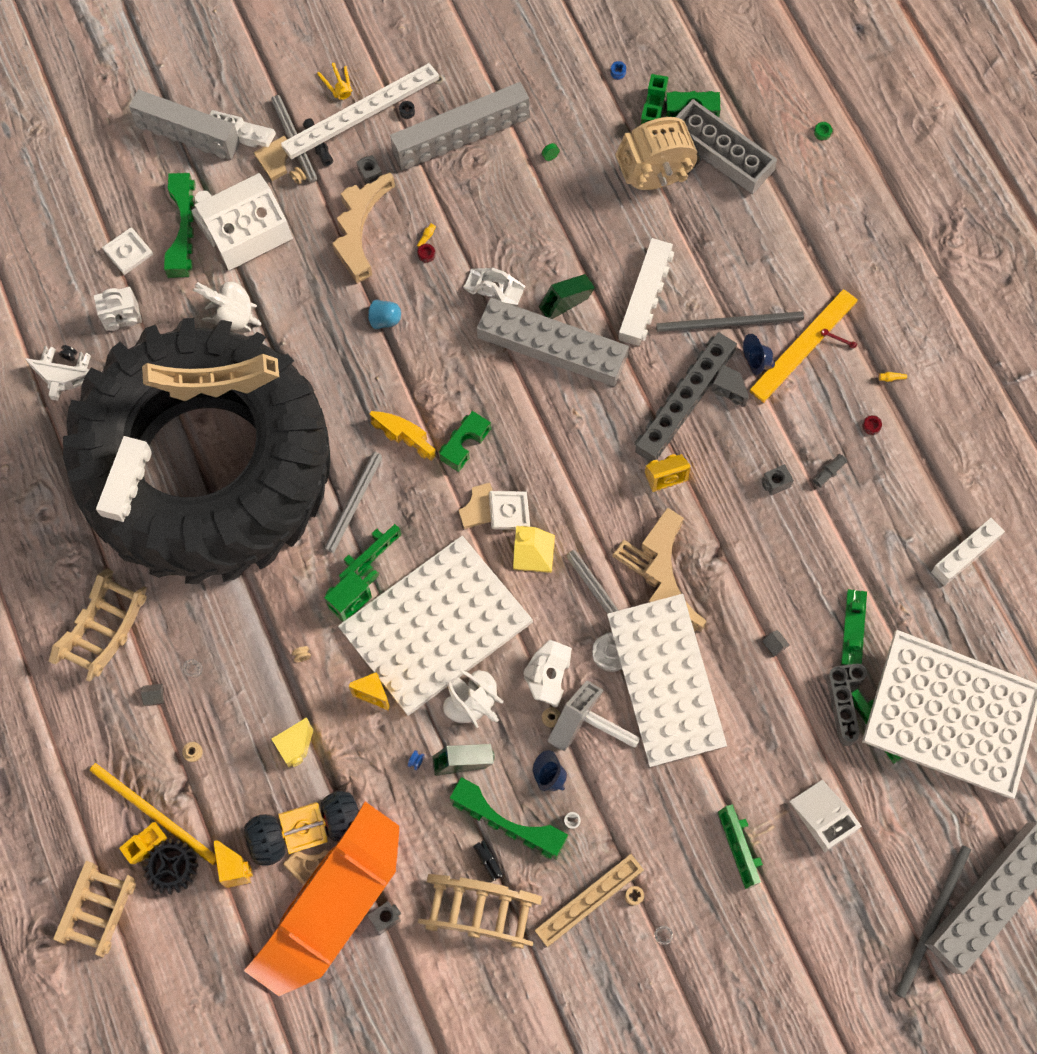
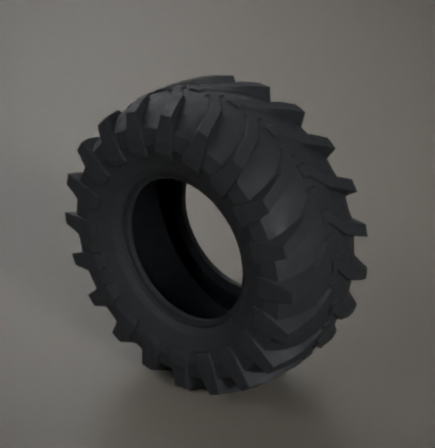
(217, 530)

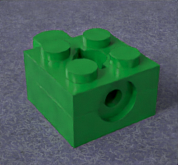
(350, 593)

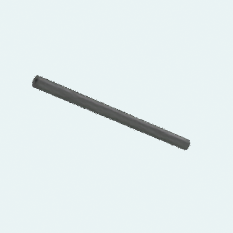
(730, 321)
(933, 921)

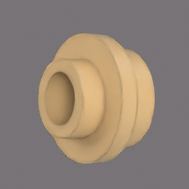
(550, 723)
(196, 756)

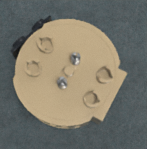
(657, 154)

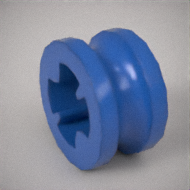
(618, 65)
(416, 760)

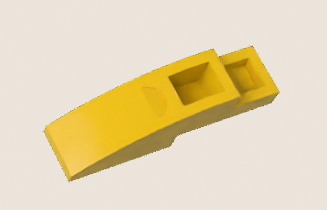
(399, 428)

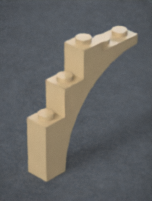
(351, 224)
(212, 381)
(660, 574)

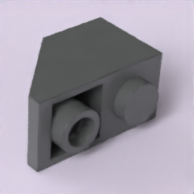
(731, 385)

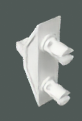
(59, 376)

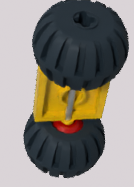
(300, 828)

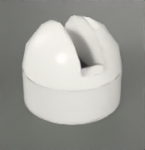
(570, 824)

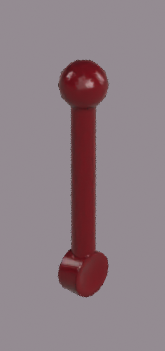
(824, 332)

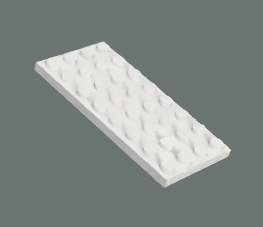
(666, 680)

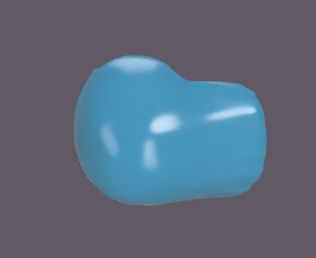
(384, 314)

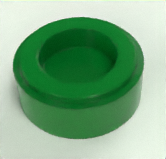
(823, 131)
(550, 152)

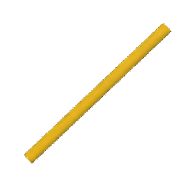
(153, 813)

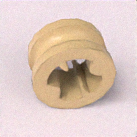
(297, 175)
(301, 654)
(639, 899)

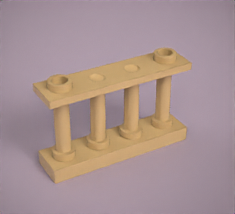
(82, 893)

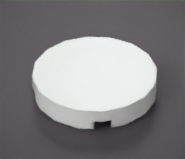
(606, 654)

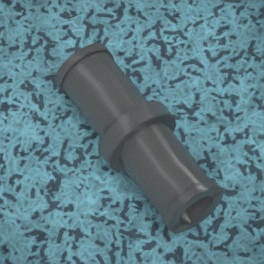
(829, 470)

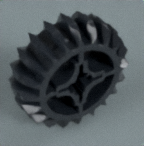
(164, 870)

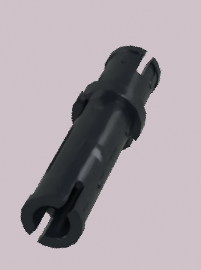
(321, 149)

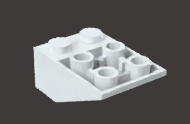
(825, 815)

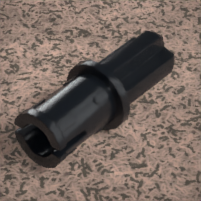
(488, 860)

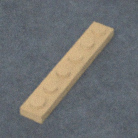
(589, 900)

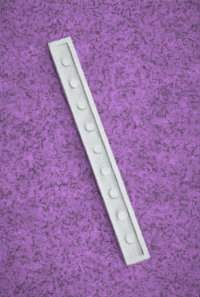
(359, 111)

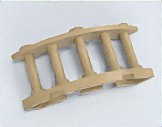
(85, 621)
(482, 889)

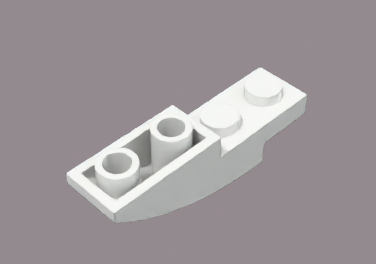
(248, 133)

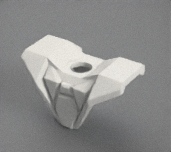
(482, 280)
(552, 656)

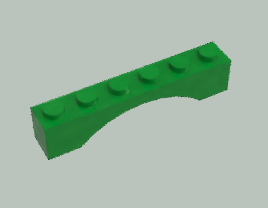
(177, 257)
(544, 838)

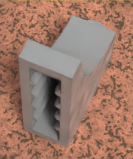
(574, 715)

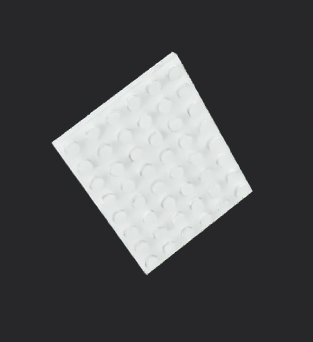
(435, 624)
(953, 714)

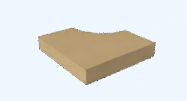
(273, 159)
(478, 509)
(303, 865)

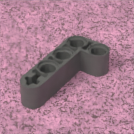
(847, 705)

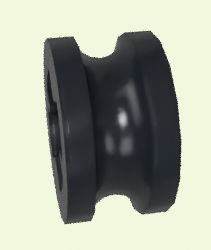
(407, 104)
(67, 353)

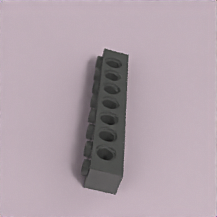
(652, 450)

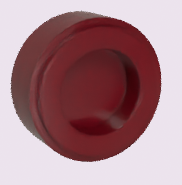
(426, 253)
(872, 425)

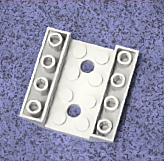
(251, 233)

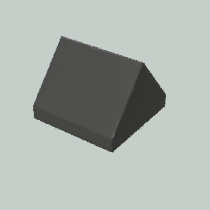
(775, 642)
(152, 694)

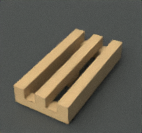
(628, 563)

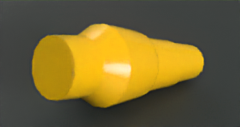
(427, 233)
(891, 376)

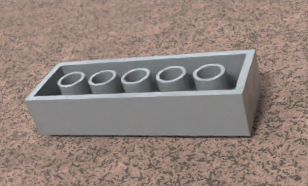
(184, 124)
(727, 148)

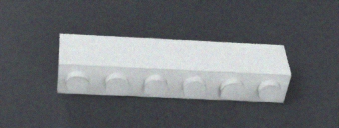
(645, 292)

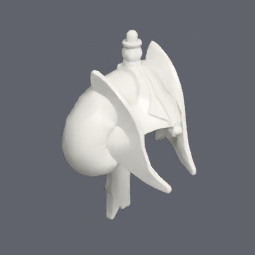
(233, 306)
(472, 700)

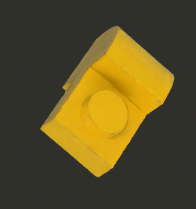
(138, 846)

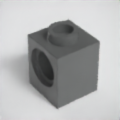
(368, 163)
(780, 473)
(375, 917)

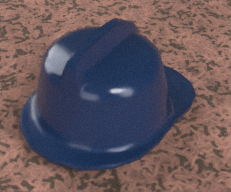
(757, 355)
(549, 772)

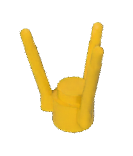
(342, 89)

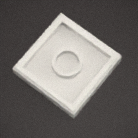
(127, 251)
(508, 509)

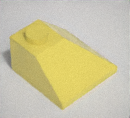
(533, 549)
(294, 742)

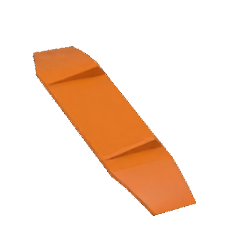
(329, 904)

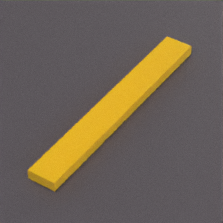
(803, 346)

